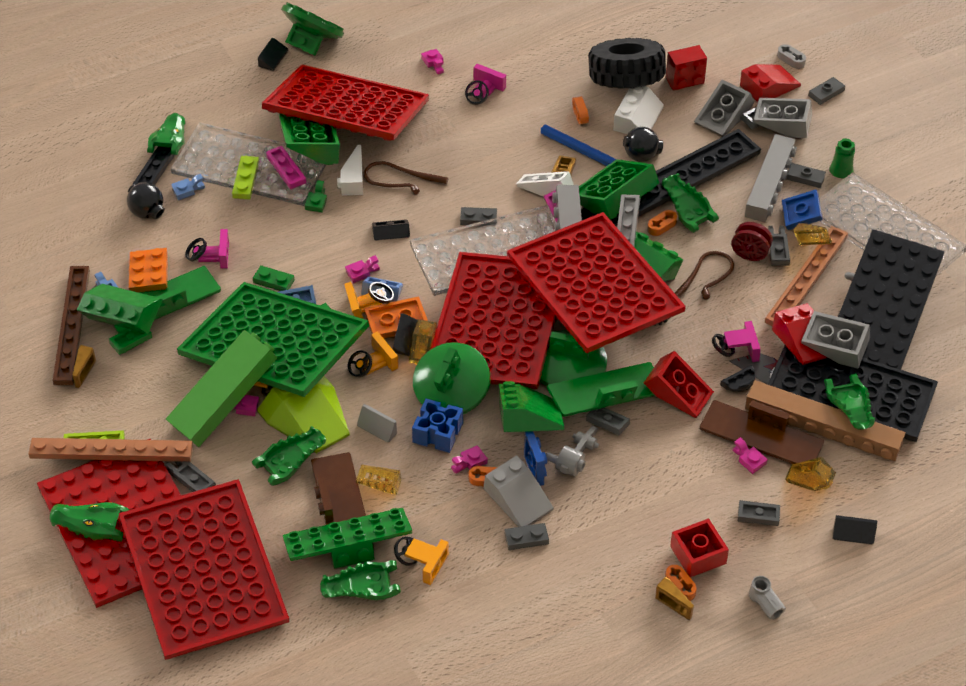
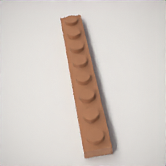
(808, 273)
(110, 449)

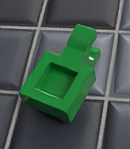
(317, 200)

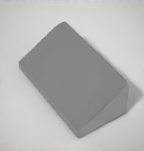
(377, 423)

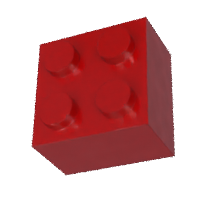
(686, 67)
(699, 547)

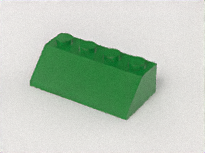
(663, 261)
(120, 307)

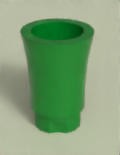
(843, 159)

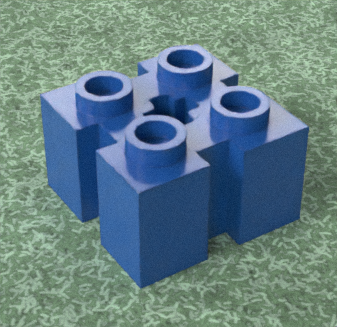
(437, 425)

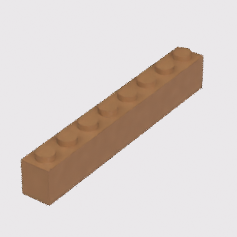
(828, 421)

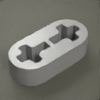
(791, 56)

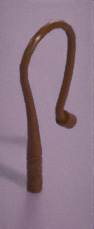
(435, 178)
(705, 293)

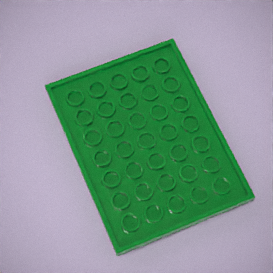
(304, 335)

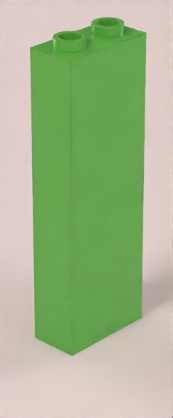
(222, 387)

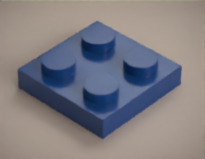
(802, 209)
(534, 457)

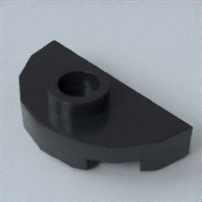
(739, 381)

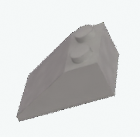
(724, 108)
(785, 116)
(837, 338)
(517, 492)

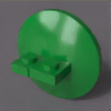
(309, 29)
(569, 361)
(453, 376)

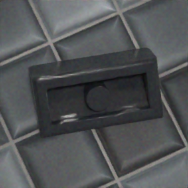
(272, 54)
(391, 229)
(404, 335)
(854, 529)

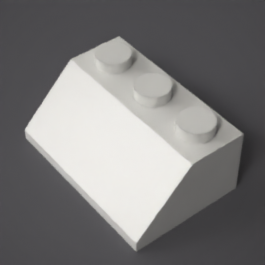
(637, 109)

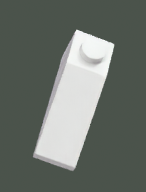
(351, 174)
(544, 182)

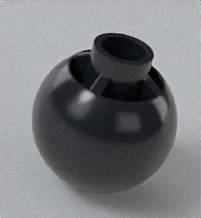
(642, 144)
(145, 200)

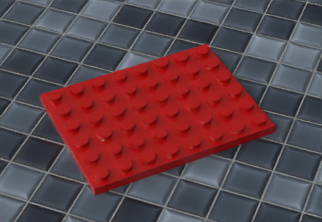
(346, 102)
(595, 282)
(499, 316)
(107, 563)
(203, 569)

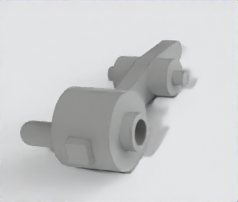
(572, 460)

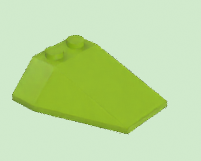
(296, 414)

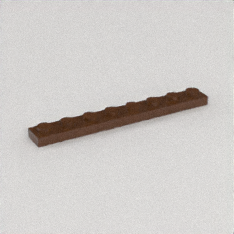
(70, 326)

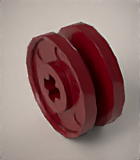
(752, 241)

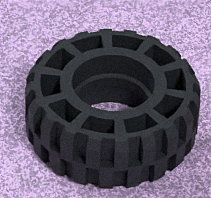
(627, 63)

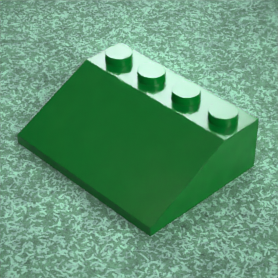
(311, 139)
(619, 178)
(527, 409)

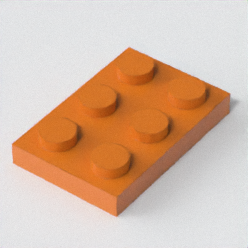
(148, 270)
(386, 316)

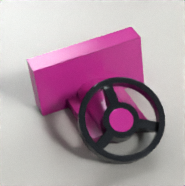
(487, 81)
(210, 253)
(739, 338)

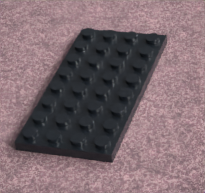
(891, 294)
(895, 395)

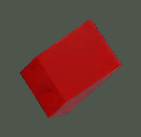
(767, 81)
(791, 327)
(678, 384)

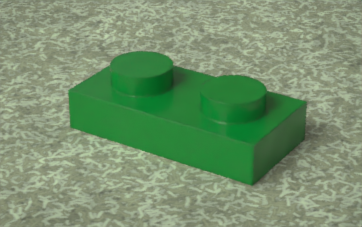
(273, 278)
(128, 339)

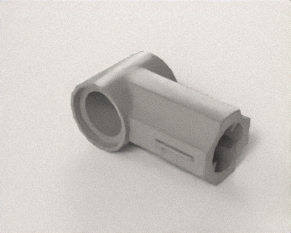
(766, 597)

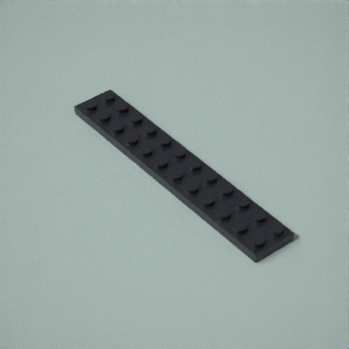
(697, 168)

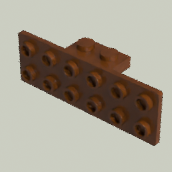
(763, 429)
(337, 488)

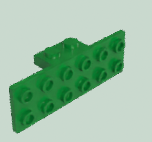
(183, 291)
(601, 389)
(349, 539)

